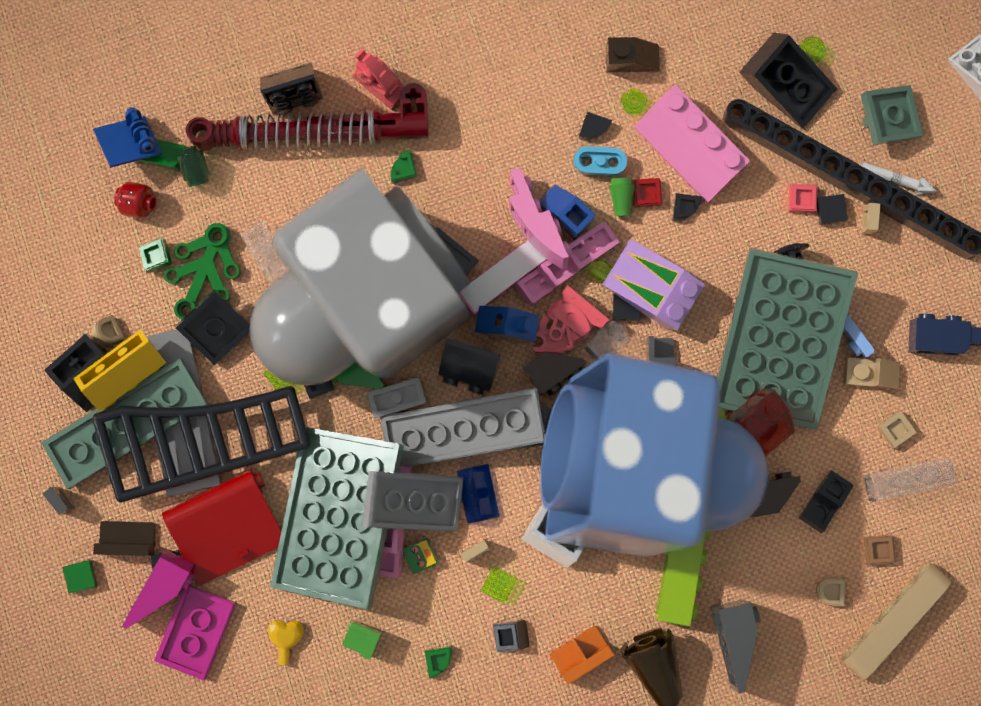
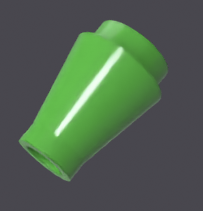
(622, 195)

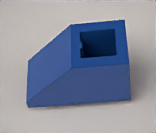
(568, 209)

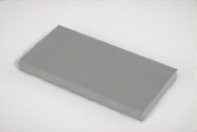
(412, 501)

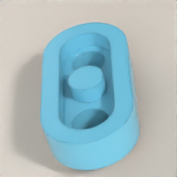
(599, 157)

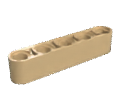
(896, 621)

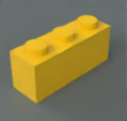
(119, 370)

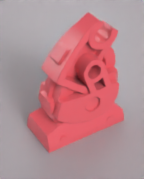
(378, 79)
(571, 323)

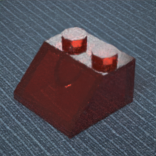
(766, 419)

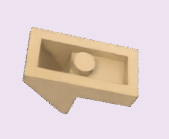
(872, 373)

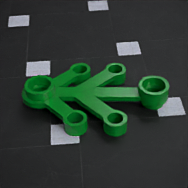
(203, 266)

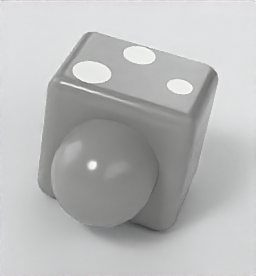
(359, 287)

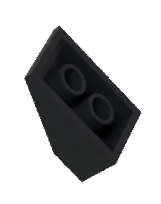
(788, 78)
(468, 366)

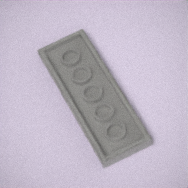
(173, 346)
(467, 427)

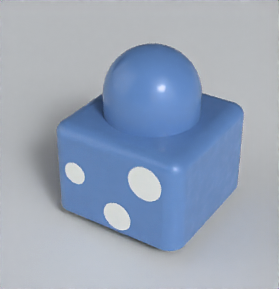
(644, 460)

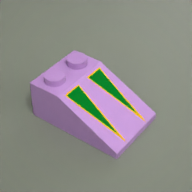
(653, 285)

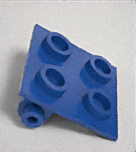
(127, 139)

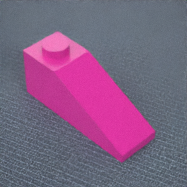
(163, 584)

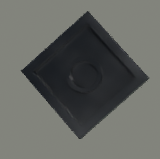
(214, 327)

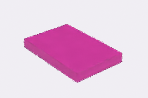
(195, 632)

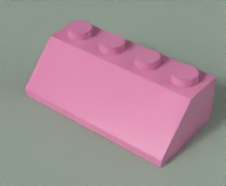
(691, 144)

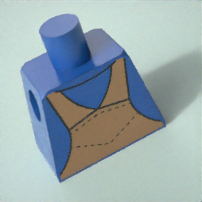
(516, 324)

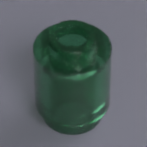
(193, 166)

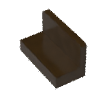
(126, 538)

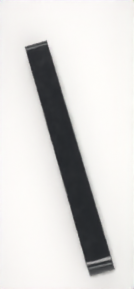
(866, 178)

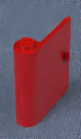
(224, 526)

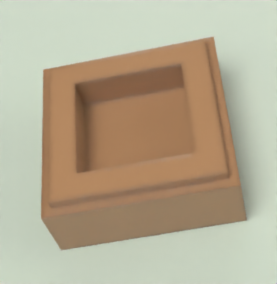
(879, 549)

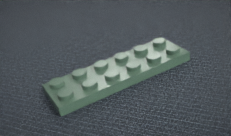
(76, 447)

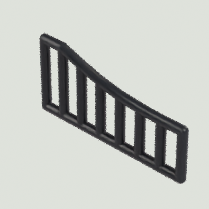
(183, 413)

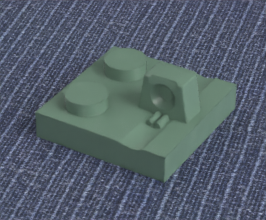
(891, 115)

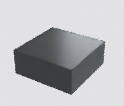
(58, 500)

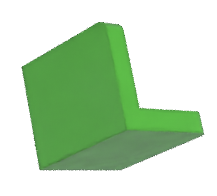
(362, 639)

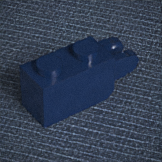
(942, 336)

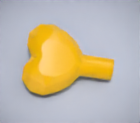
(285, 637)

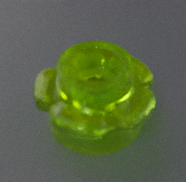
(637, 107)

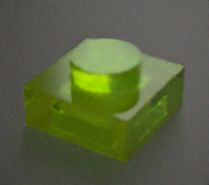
(599, 270)

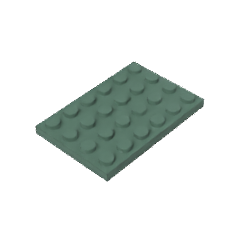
(785, 333)
(322, 536)

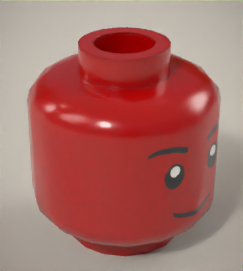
(135, 200)

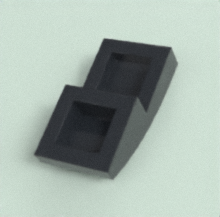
(826, 501)

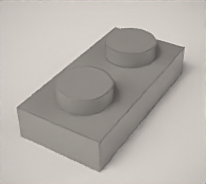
(396, 398)

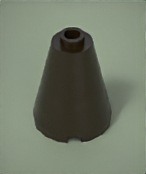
(655, 665)

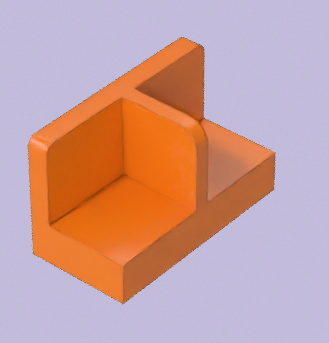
(581, 654)

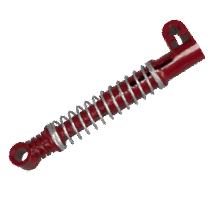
(319, 129)

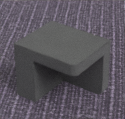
(660, 350)

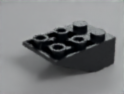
(291, 89)

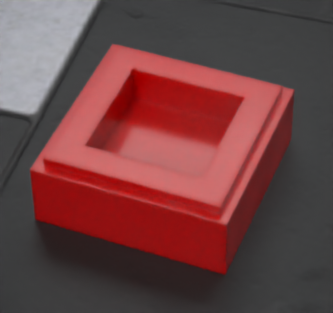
(647, 192)

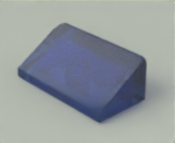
(478, 494)

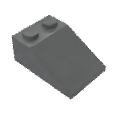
(737, 638)

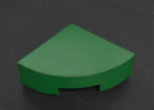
(403, 168)
(437, 660)

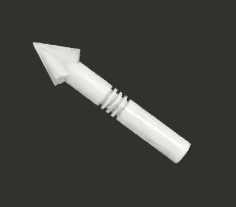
(920, 186)

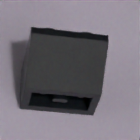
(72, 363)

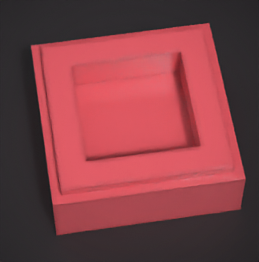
(802, 198)

